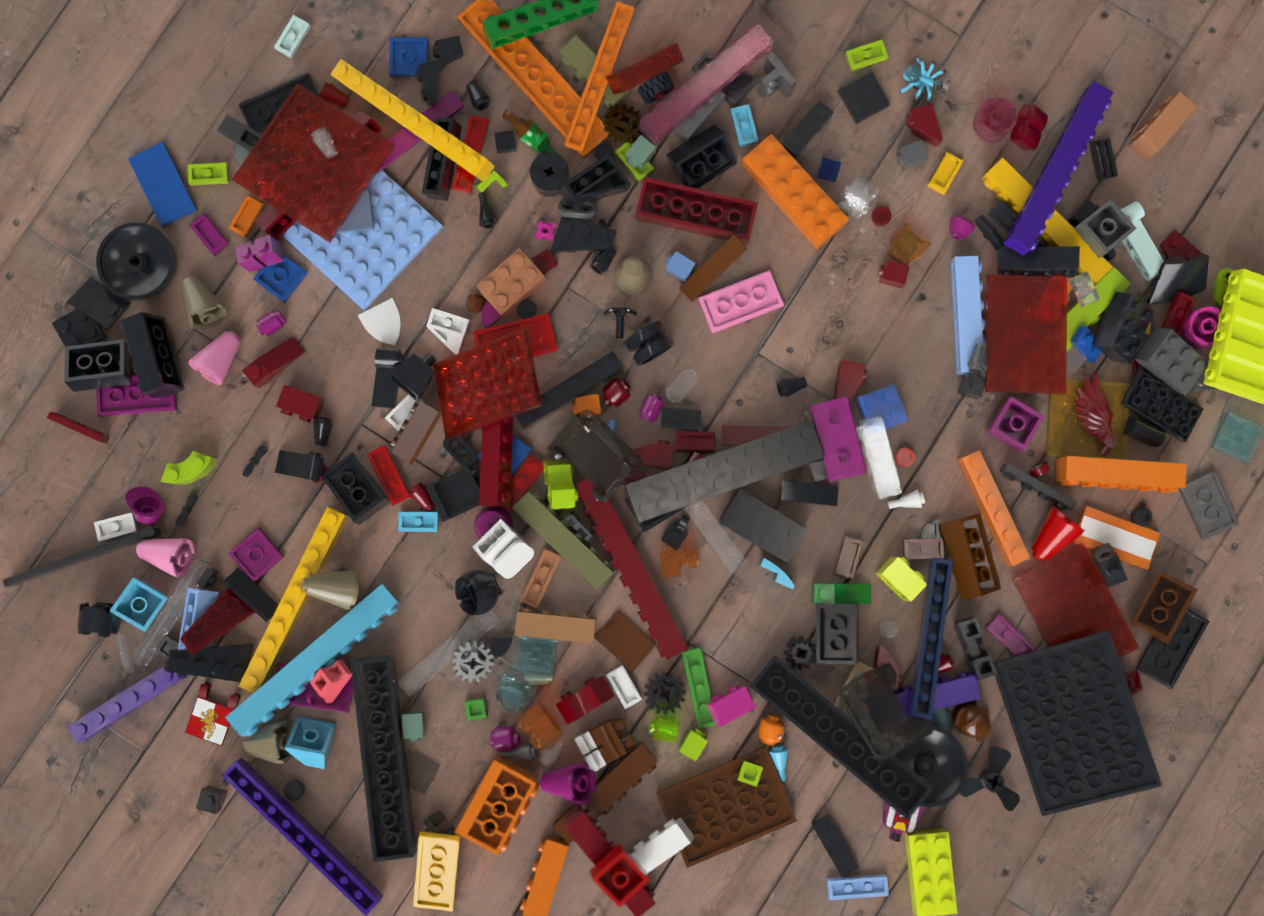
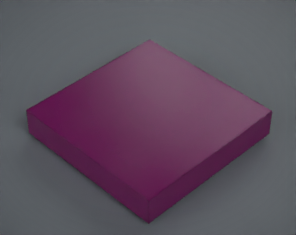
(256, 554)

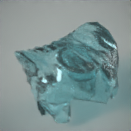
(514, 694)

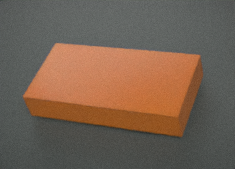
(246, 215)

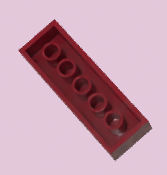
(695, 210)

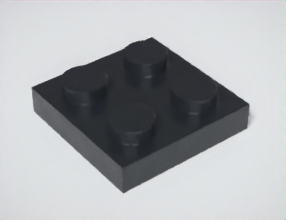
(78, 329)

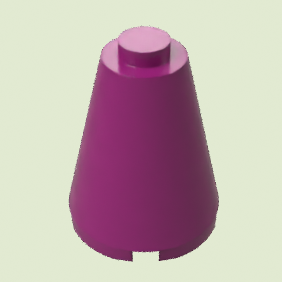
(570, 783)

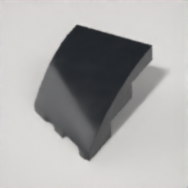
(1180, 276)

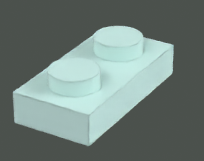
(292, 37)

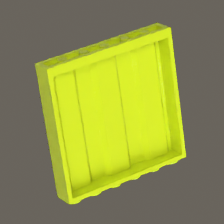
(1238, 343)

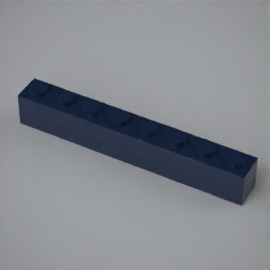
(930, 639)

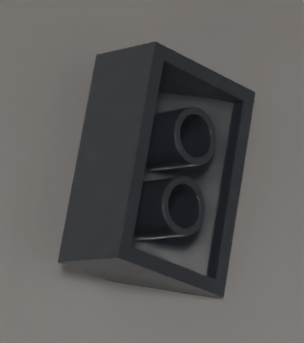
(702, 158)

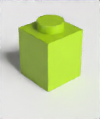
(693, 744)

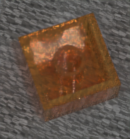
(539, 725)

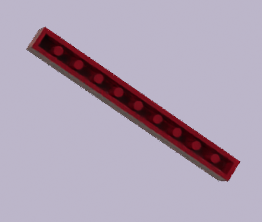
(633, 572)

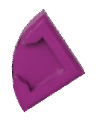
(489, 315)

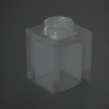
(1084, 289)

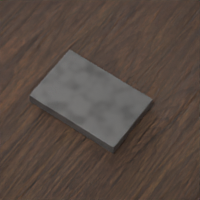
(1208, 505)

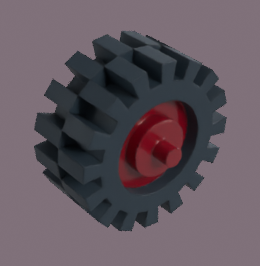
(656, 88)

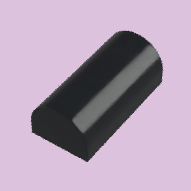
(1144, 432)

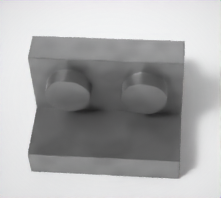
(777, 77)

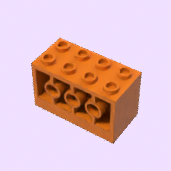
(485, 806)

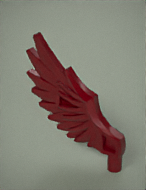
(1096, 414)

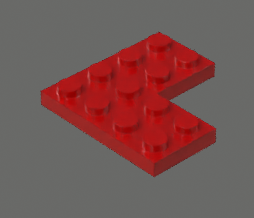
(539, 330)

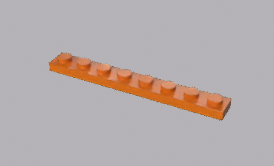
(597, 82)

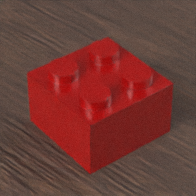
(619, 875)

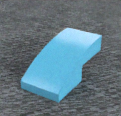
(780, 577)

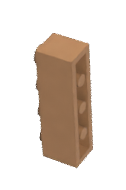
(555, 627)

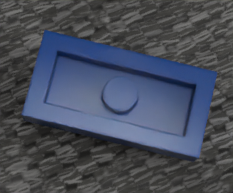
(1083, 343)

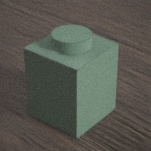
(640, 153)
(413, 726)

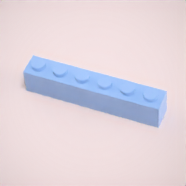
(966, 308)

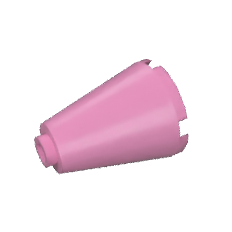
(216, 357)
(167, 554)

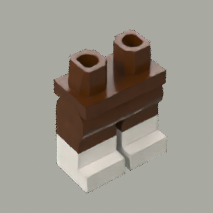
(611, 743)

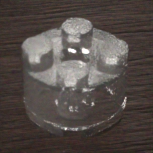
(856, 197)

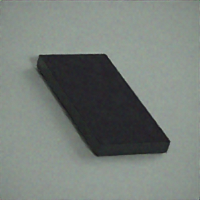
(262, 109)
(1166, 662)

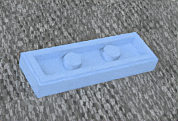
(857, 887)

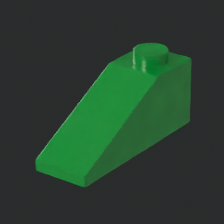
(840, 593)

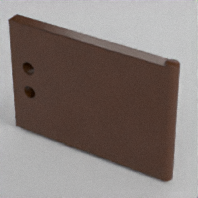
(625, 641)

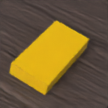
(945, 173)

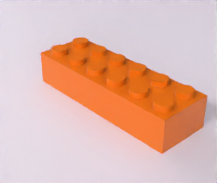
(794, 191)
(1120, 474)

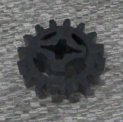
(653, 698)

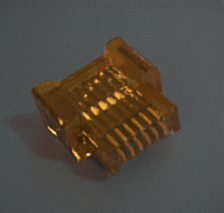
(907, 246)

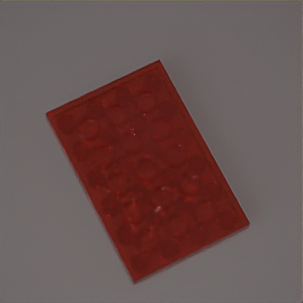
(1026, 334)
(487, 384)
(1072, 600)

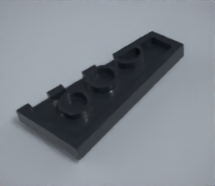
(214, 662)

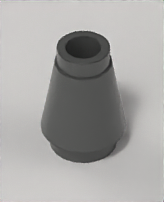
(978, 359)

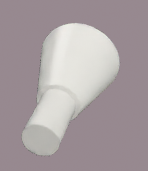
(911, 500)

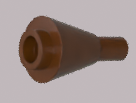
(475, 303)

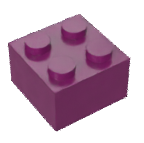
(1014, 424)

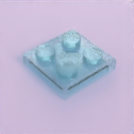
(1237, 438)
(535, 656)

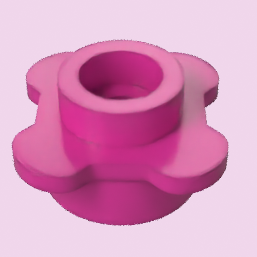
(540, 234)

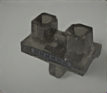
(433, 821)

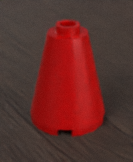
(1055, 535)

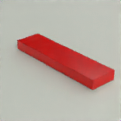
(475, 139)

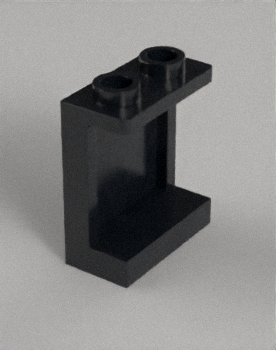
(455, 493)

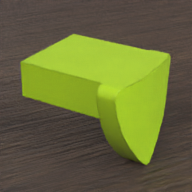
(481, 186)

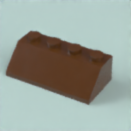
(971, 556)

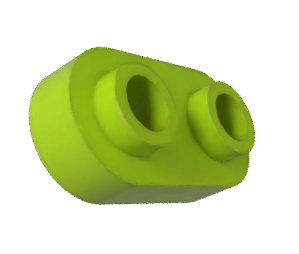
(1220, 286)

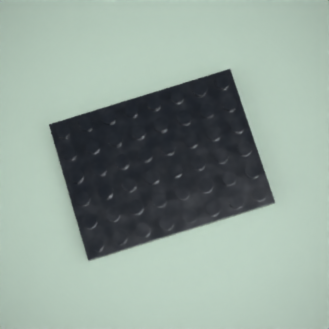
(1076, 723)

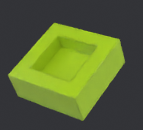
(750, 773)

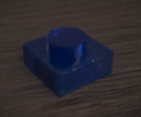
(829, 169)

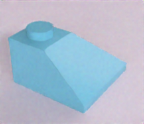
(311, 741)

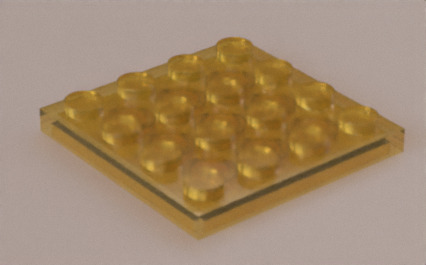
(1066, 434)

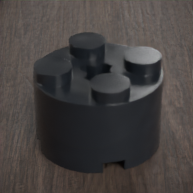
(543, 165)
(97, 619)

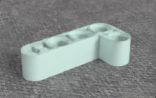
(1140, 244)

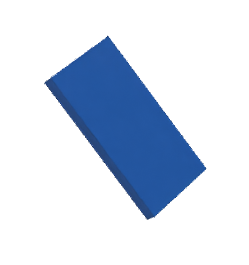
(162, 184)

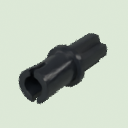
(989, 232)

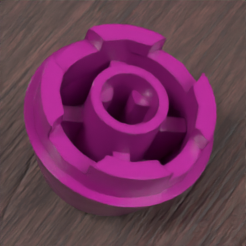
(488, 518)

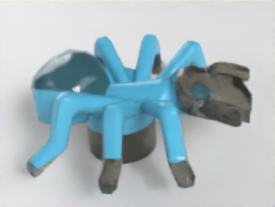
(920, 79)

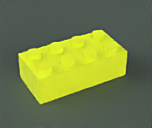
(930, 872)

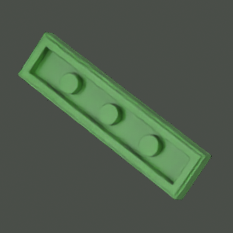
(698, 686)

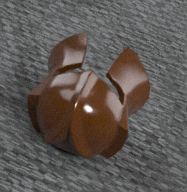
(972, 720)

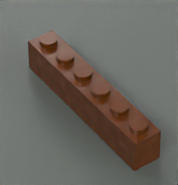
(613, 786)

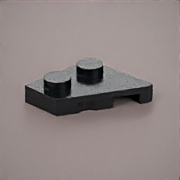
(573, 519)

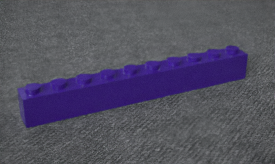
(1058, 169)
(303, 836)

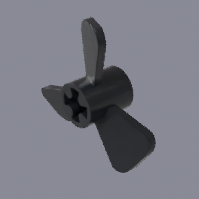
(997, 761)

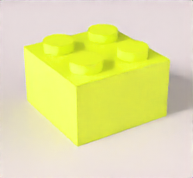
(901, 578)

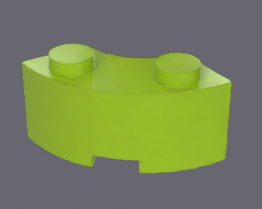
(190, 470)
(560, 484)

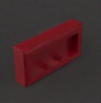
(695, 442)

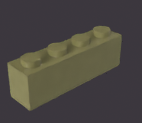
(581, 60)

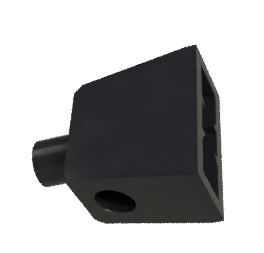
(414, 375)
(1109, 567)

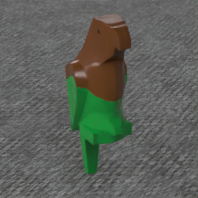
(529, 133)

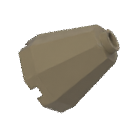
(269, 742)

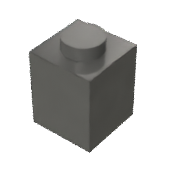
(911, 155)

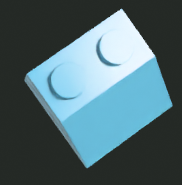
(139, 603)

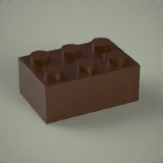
(1163, 607)

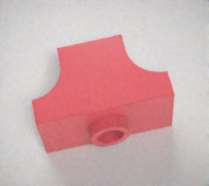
(331, 680)

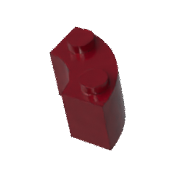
(585, 699)

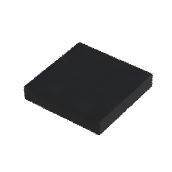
(863, 98)

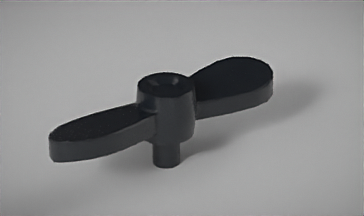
(261, 451)
(191, 500)

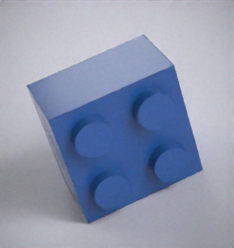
(884, 403)

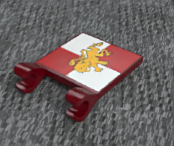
(209, 716)

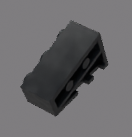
(595, 182)

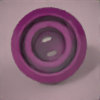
(960, 227)

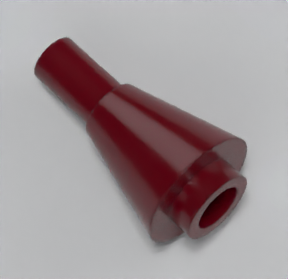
(945, 663)

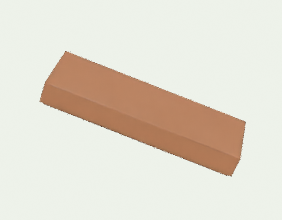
(541, 578)

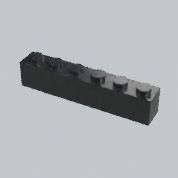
(571, 388)

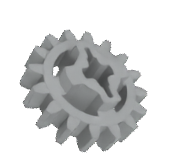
(464, 660)

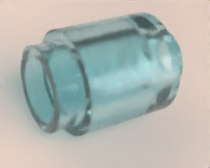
(943, 719)

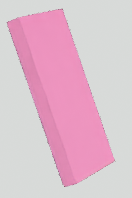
(741, 301)

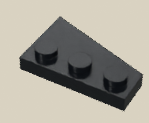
(737, 88)

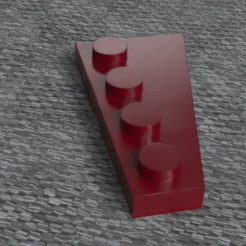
(218, 619)

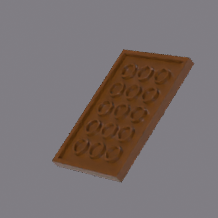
(725, 810)

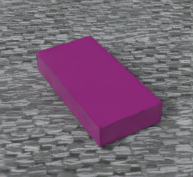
(209, 234)

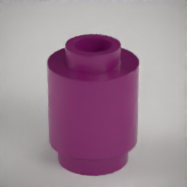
(270, 323)
(651, 408)

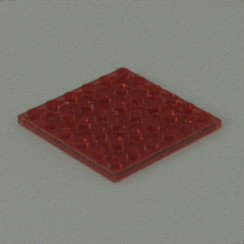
(296, 175)

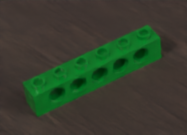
(534, 24)

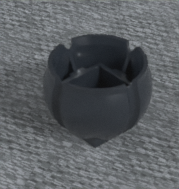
(477, 592)

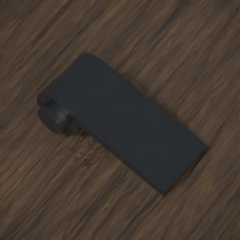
(384, 389)
(300, 465)

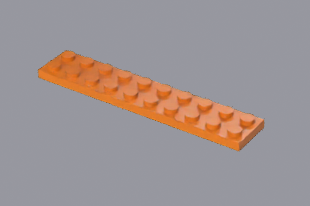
(532, 75)

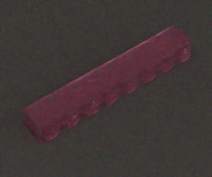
(706, 84)

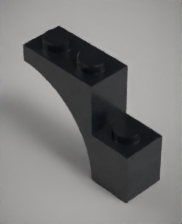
(427, 73)

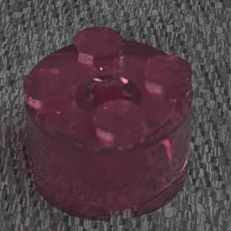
(993, 130)

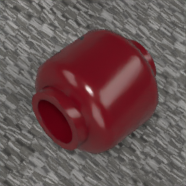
(616, 392)

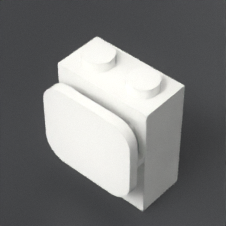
(504, 549)

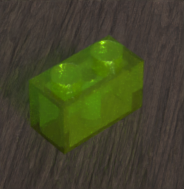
(664, 728)

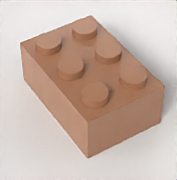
(1162, 125)
(511, 283)

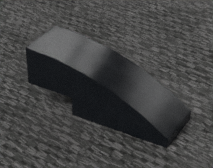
(808, 493)

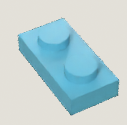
(744, 125)
(418, 521)

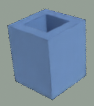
(679, 266)

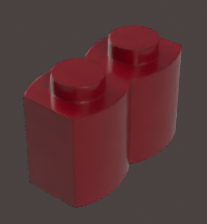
(1029, 126)

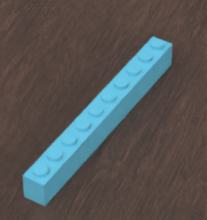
(318, 655)

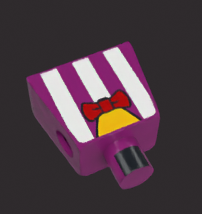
(899, 824)

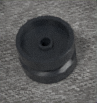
(649, 343)

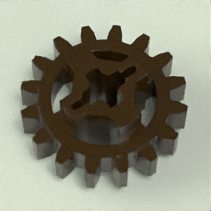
(623, 123)

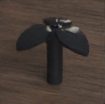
(620, 313)

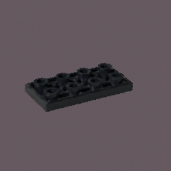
(1161, 406)

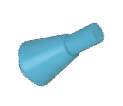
(779, 756)

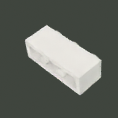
(662, 844)

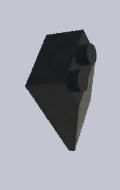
(355, 489)

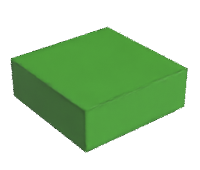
(475, 709)

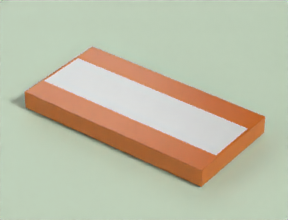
(1130, 541)

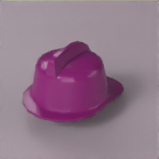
(145, 504)

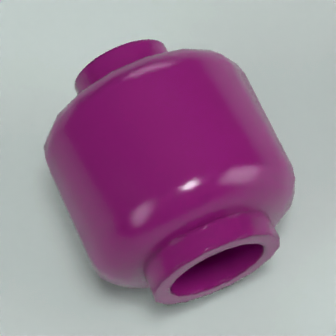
(504, 738)

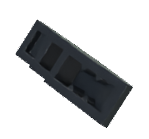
(238, 133)

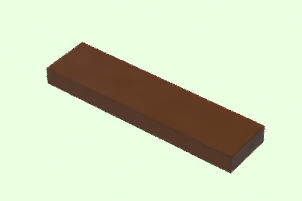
(713, 268)

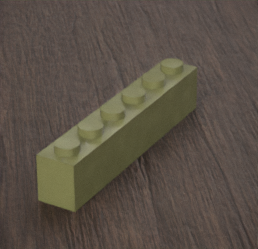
(566, 543)

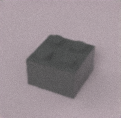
(1105, 228)

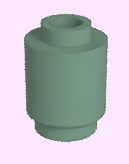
(537, 679)

